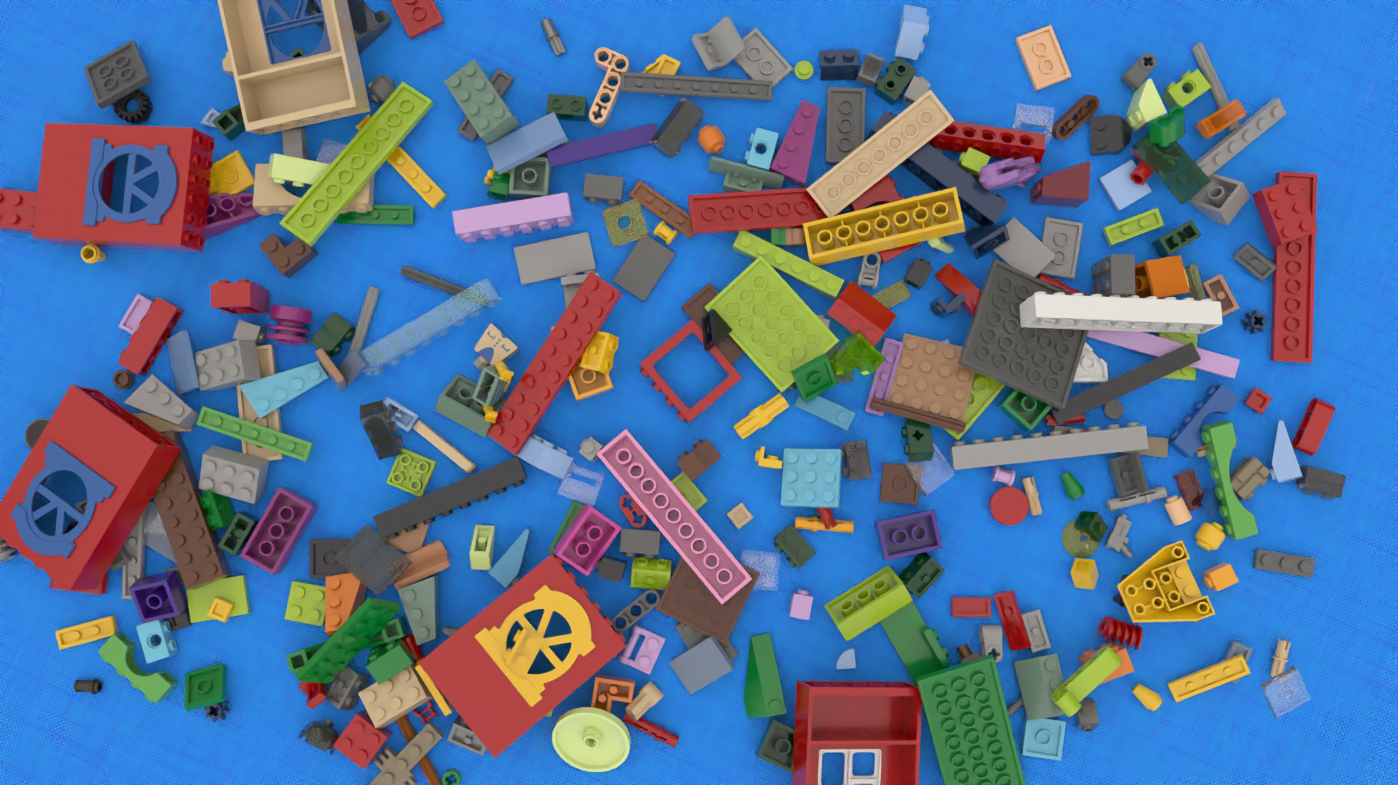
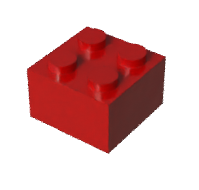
(362, 740)

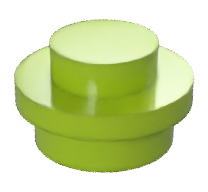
(803, 70)

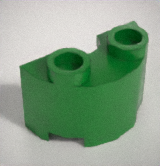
(1168, 128)

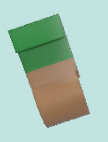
(787, 237)

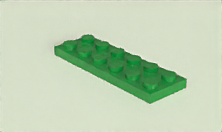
(348, 641)

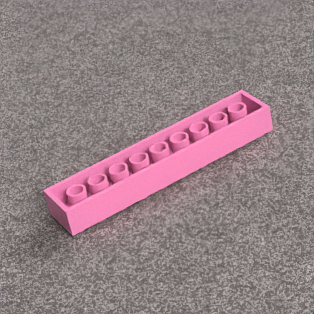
(674, 517)

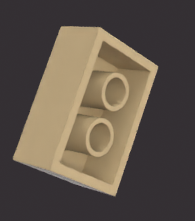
(395, 697)

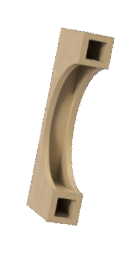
(274, 199)

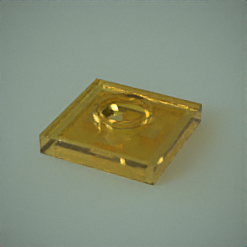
(636, 229)

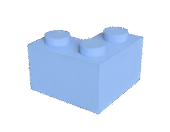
(912, 29)
(545, 456)

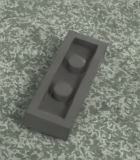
(1283, 563)

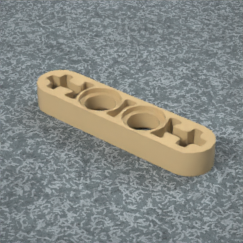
(444, 446)

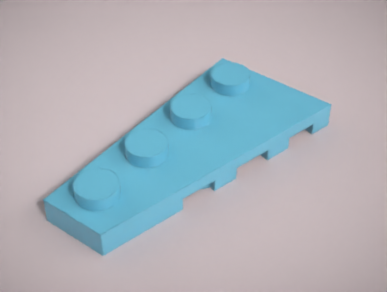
(278, 389)

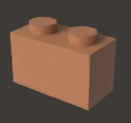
(1219, 291)

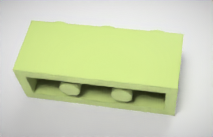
(294, 170)

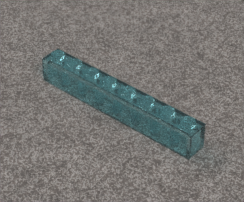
(429, 325)

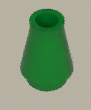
(1072, 486)

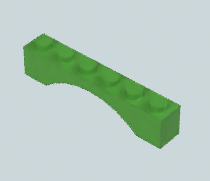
(1220, 442)

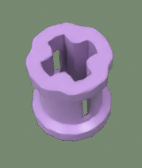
(1003, 475)

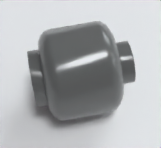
(380, 89)

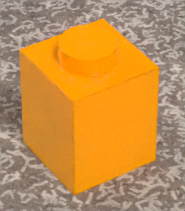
(1219, 577)

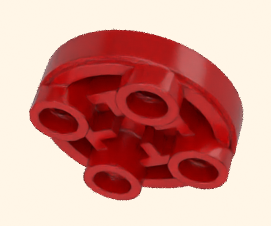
(1008, 505)

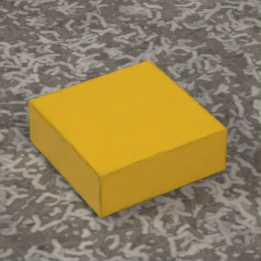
(220, 609)

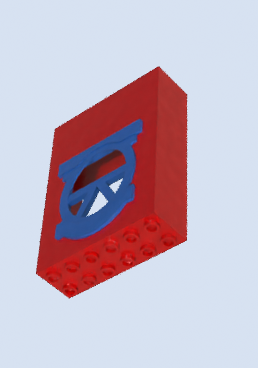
(79, 182)
(121, 469)

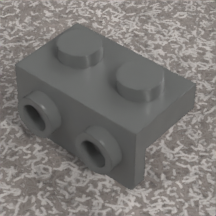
(1128, 474)

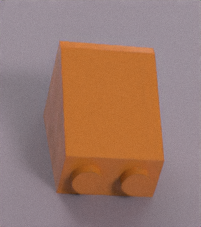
(1160, 278)

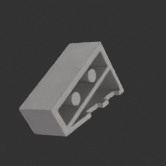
(161, 402)

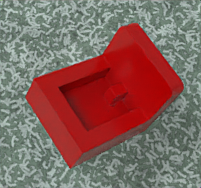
(315, 693)

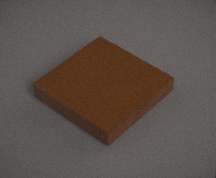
(897, 485)

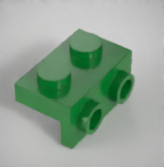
(217, 509)

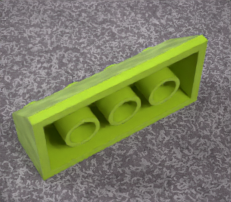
(868, 603)

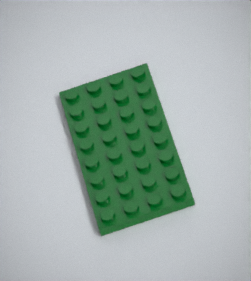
(970, 724)

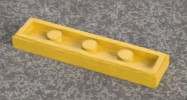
(1208, 677)

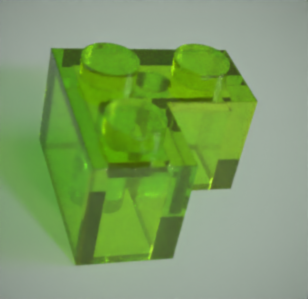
(858, 353)

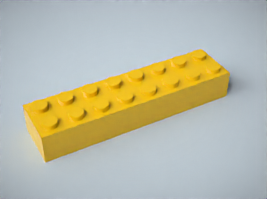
(884, 227)

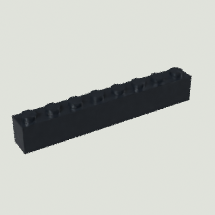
(451, 497)

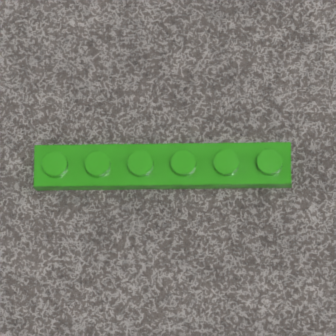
(255, 433)

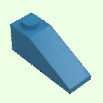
(827, 411)
(511, 563)

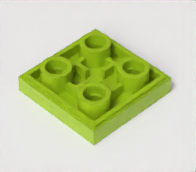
(411, 472)

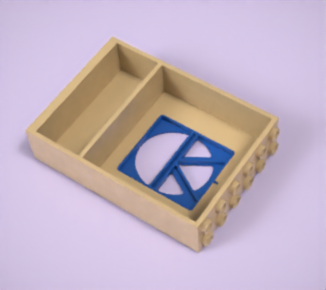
(292, 91)

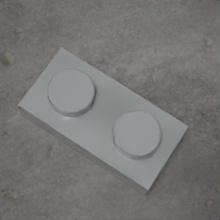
(1036, 630)

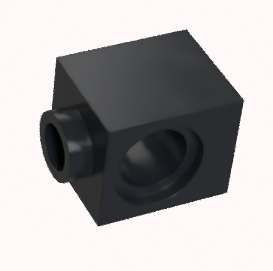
(918, 273)

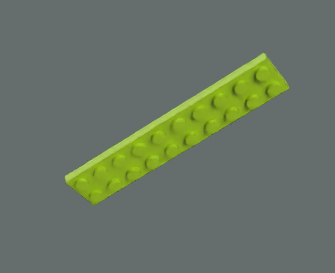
(356, 164)

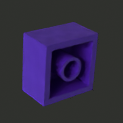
(158, 596)

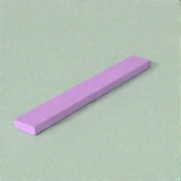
(1159, 346)

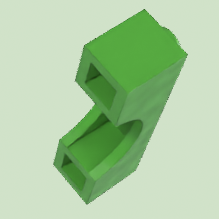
(120, 653)

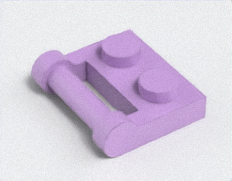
(648, 651)

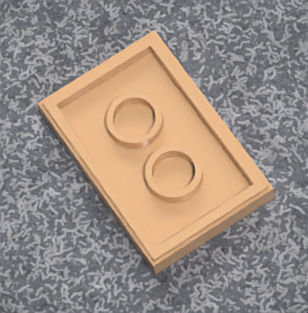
(1043, 58)

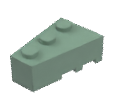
(422, 608)

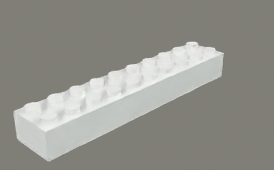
(1120, 313)

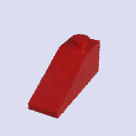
(957, 283)

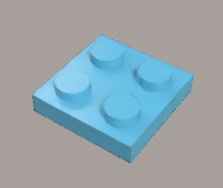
(1043, 738)

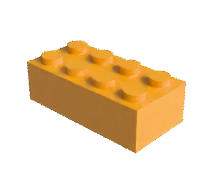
(588, 382)

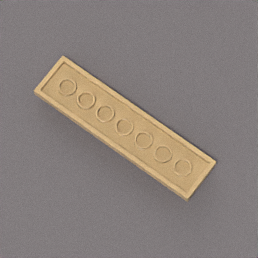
(880, 154)

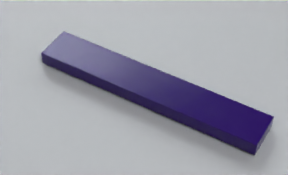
(600, 146)

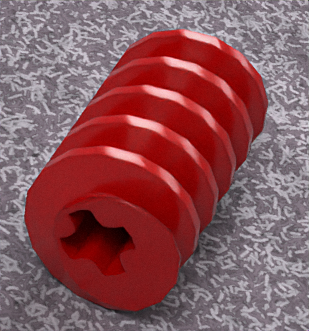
(1121, 631)

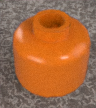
(711, 139)

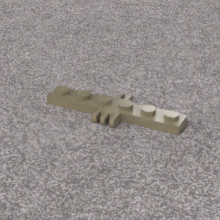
(397, 768)

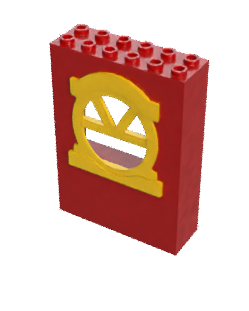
(496, 698)

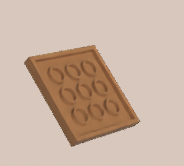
(931, 378)

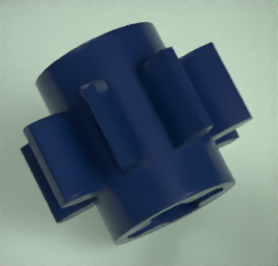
(1250, 324)
(212, 713)

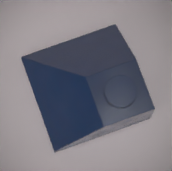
(985, 239)

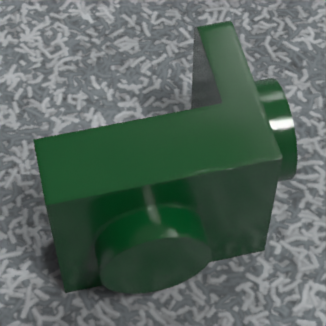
(1092, 524)

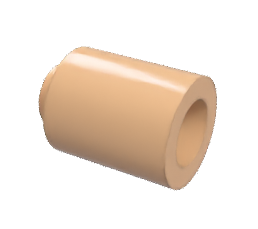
(1177, 510)

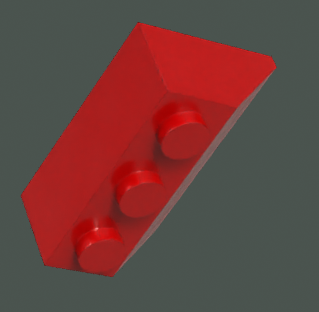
(861, 313)

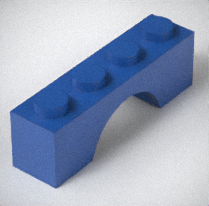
(1187, 437)

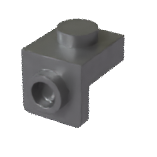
(870, 69)
(1087, 716)

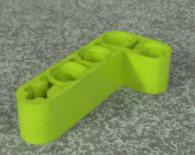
(1085, 680)

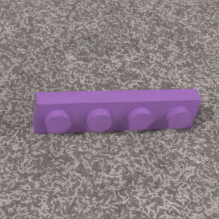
(884, 374)

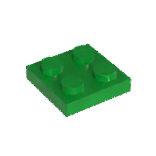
(814, 377)
(205, 687)

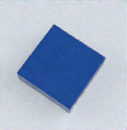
(1210, 502)

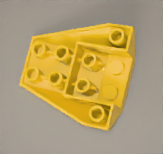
(1164, 589)

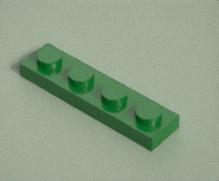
(381, 215)

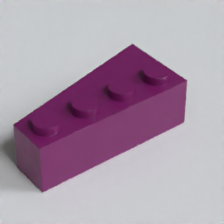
(797, 145)

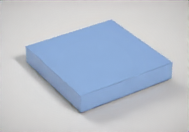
(1121, 188)

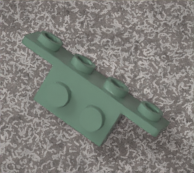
(743, 177)

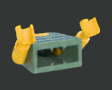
(492, 387)

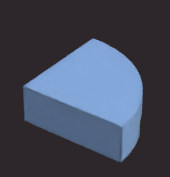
(211, 115)
(846, 659)

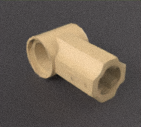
(647, 698)

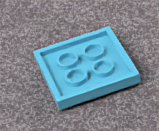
(811, 478)

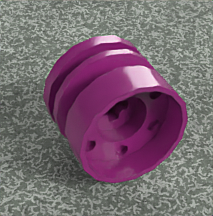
(289, 324)

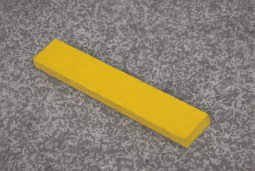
(413, 173)

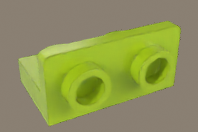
(650, 573)

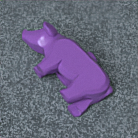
(1008, 173)

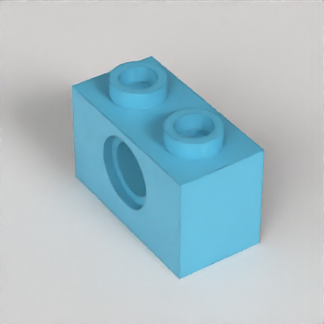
(765, 139)
(152, 649)

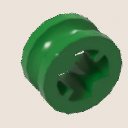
(457, 775)

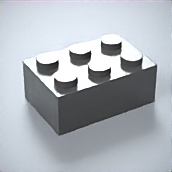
(1114, 275)

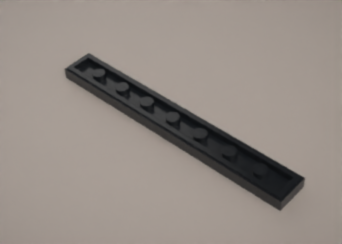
(1126, 383)

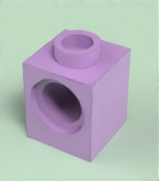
(801, 605)

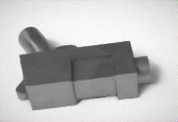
(1117, 537)

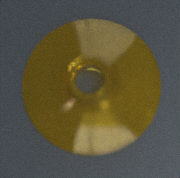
(1073, 544)

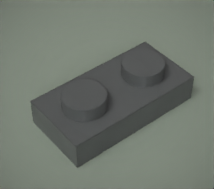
(1255, 261)

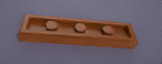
(662, 208)

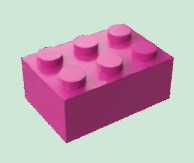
(586, 539)

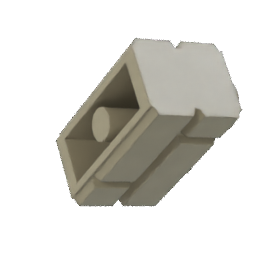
(1247, 477)

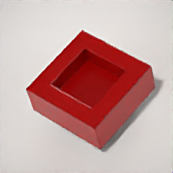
(1257, 400)

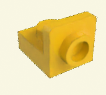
(770, 462)

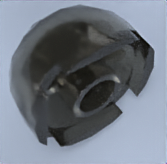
(320, 735)

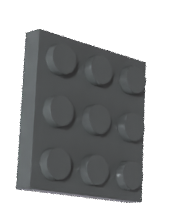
(117, 74)

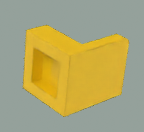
(1084, 573)

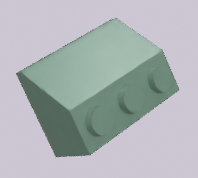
(457, 404)
(1037, 681)

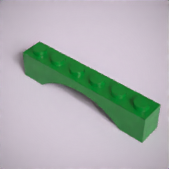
(391, 631)

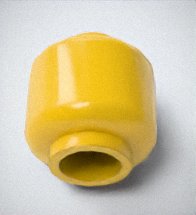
(1210, 536)

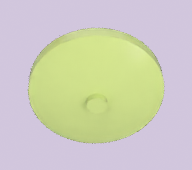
(591, 739)

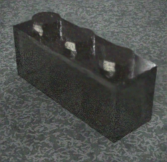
(677, 128)
(381, 429)

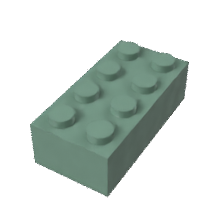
(481, 102)

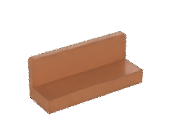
(425, 562)

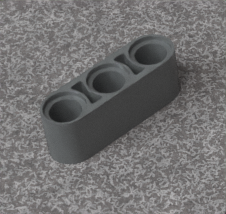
(629, 616)

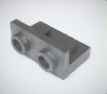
(345, 688)
(463, 736)

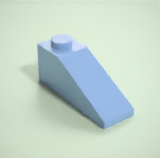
(1284, 460)

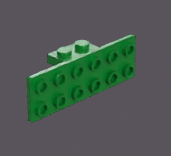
(915, 642)

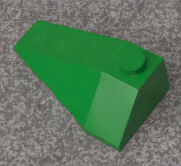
(762, 687)

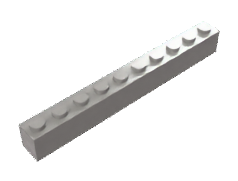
(1048, 447)

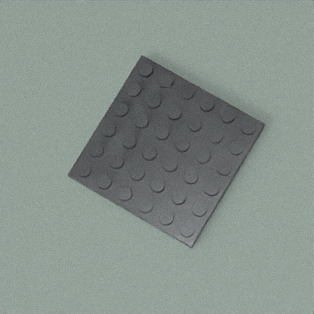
(1024, 358)

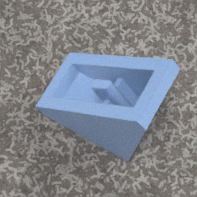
(402, 415)

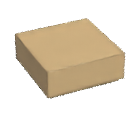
(740, 515)

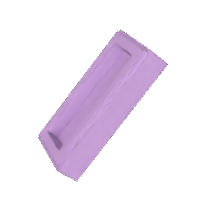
(136, 311)

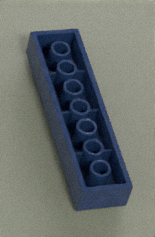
(941, 174)

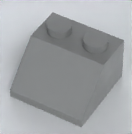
(1220, 199)

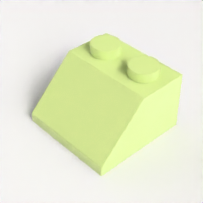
(1144, 106)

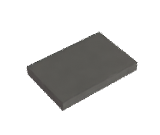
(644, 267)

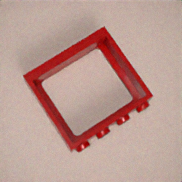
(672, 399)

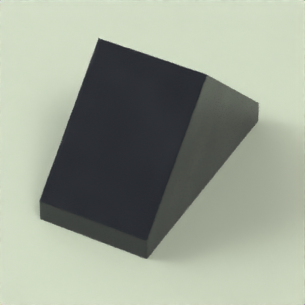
(713, 329)

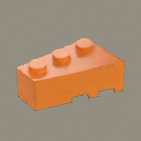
(343, 598)

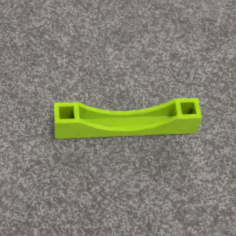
(803, 271)

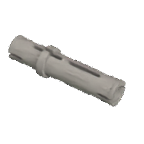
(1136, 498)

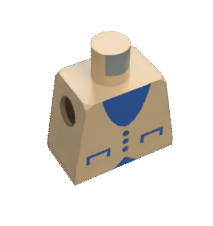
(494, 347)

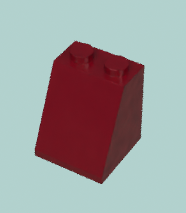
(1064, 187)

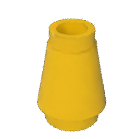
(92, 254)
(1147, 697)

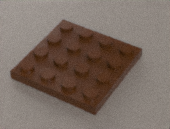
(696, 606)

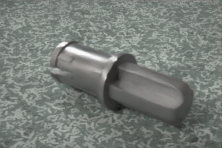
(553, 37)

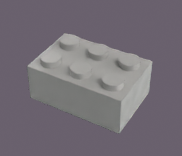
(227, 365)
(233, 474)

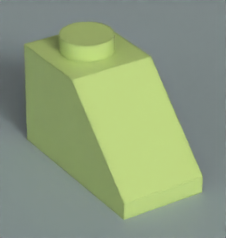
(482, 547)

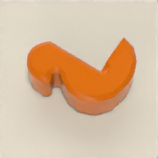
(1221, 119)

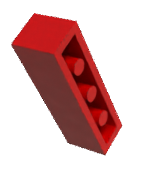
(150, 336)

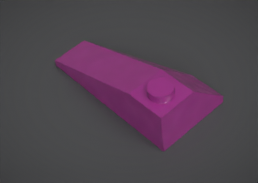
(228, 212)

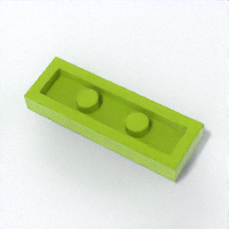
(1133, 227)

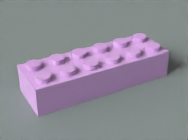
(513, 217)

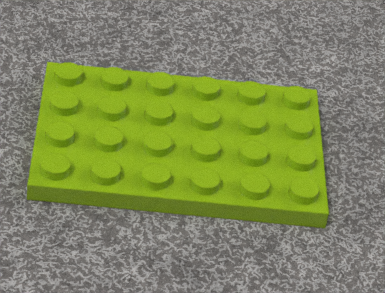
(771, 322)

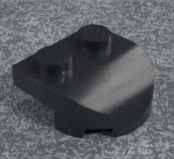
(1109, 134)

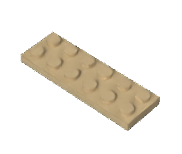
(267, 367)

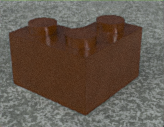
(287, 258)
(699, 459)

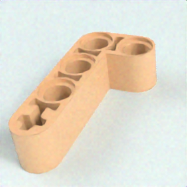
(606, 90)

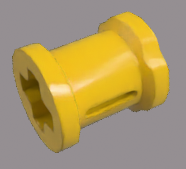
(665, 232)

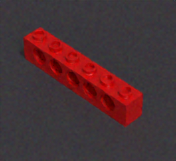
(991, 141)

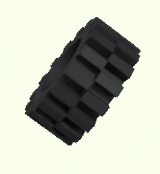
(140, 113)

